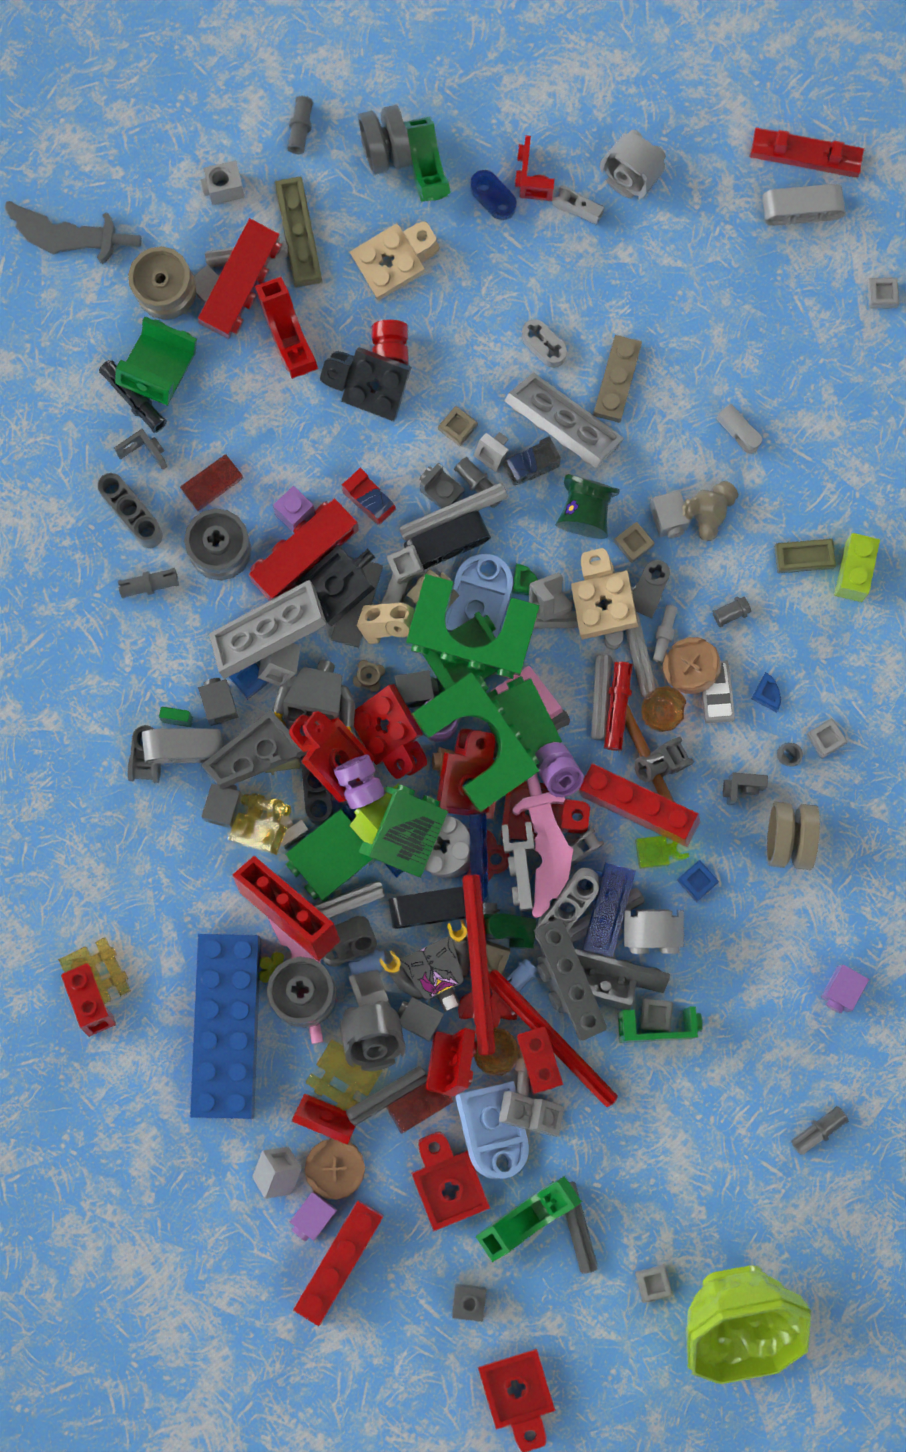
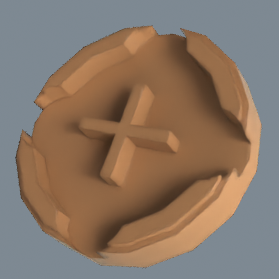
(692, 665)
(334, 1169)

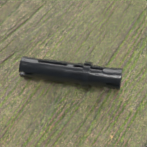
(139, 404)

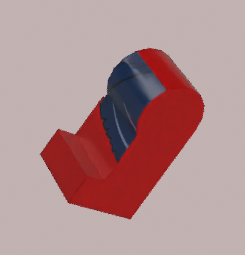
(368, 497)

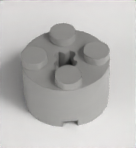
(633, 165)
(457, 858)
(654, 930)

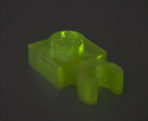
(655, 852)

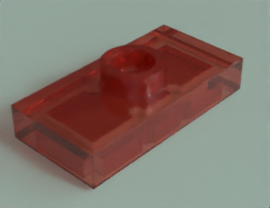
(211, 482)
(417, 1107)

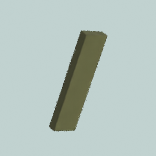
(298, 232)

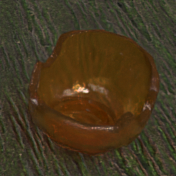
(663, 709)
(504, 1058)

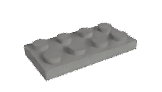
(564, 420)
(267, 629)

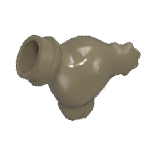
(710, 508)

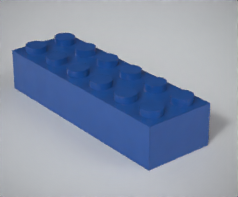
(225, 1026)

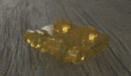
(257, 832)
(107, 955)
(335, 1064)

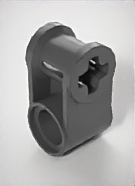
(647, 591)
(137, 760)
(355, 941)

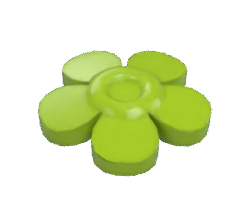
(269, 965)

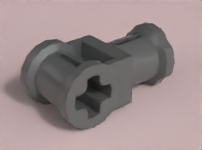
(664, 760)

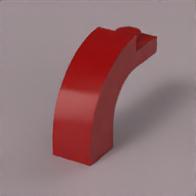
(285, 327)

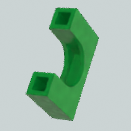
(430, 633)
(512, 762)

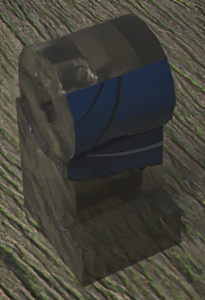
(533, 462)

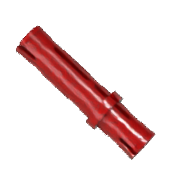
(617, 711)

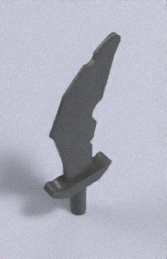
(66, 236)

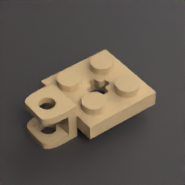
(407, 250)
(601, 584)

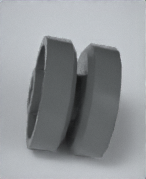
(380, 141)
(234, 546)
(289, 980)

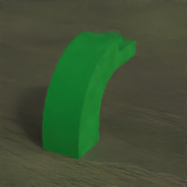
(426, 161)
(528, 1218)

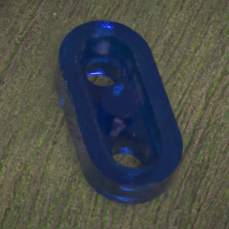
(496, 195)

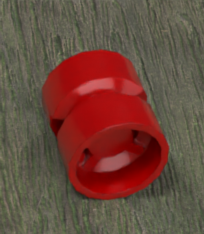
(390, 340)

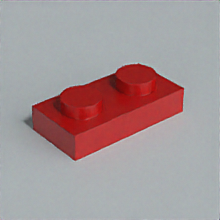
(324, 1119)

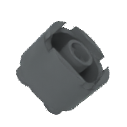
(372, 1036)

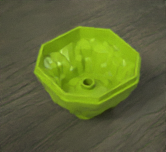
(745, 1326)

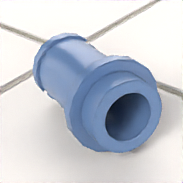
(368, 962)
(522, 975)

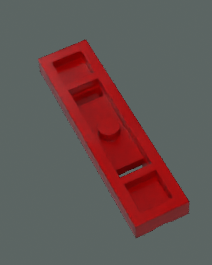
(806, 152)

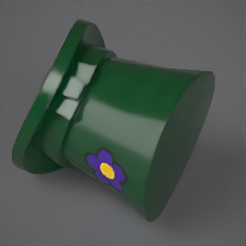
(586, 507)

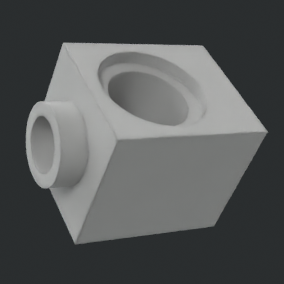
(222, 172)
(668, 514)

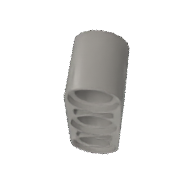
(803, 204)
(180, 745)
(574, 894)

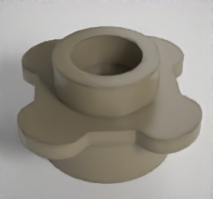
(365, 668)

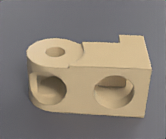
(385, 621)

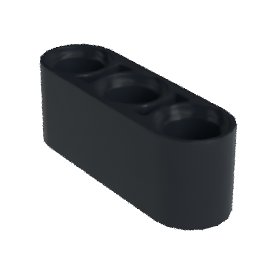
(450, 539)
(315, 796)
(427, 908)

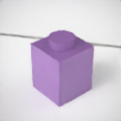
(293, 508)
(844, 989)
(312, 1217)

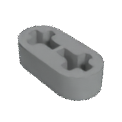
(548, 338)

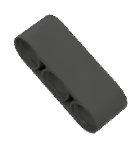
(120, 501)

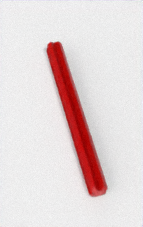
(479, 965)
(559, 1045)

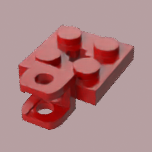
(399, 741)
(323, 744)
(471, 758)
(562, 814)
(444, 1168)
(521, 1412)

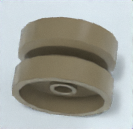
(162, 282)
(793, 835)

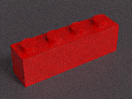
(238, 279)
(303, 549)
(639, 805)
(286, 908)
(338, 1262)

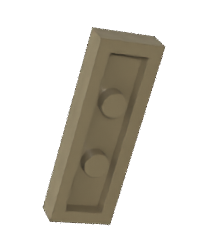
(617, 378)

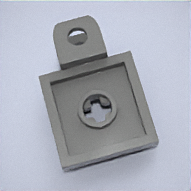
(519, 867)

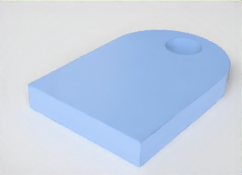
(480, 592)
(487, 1136)

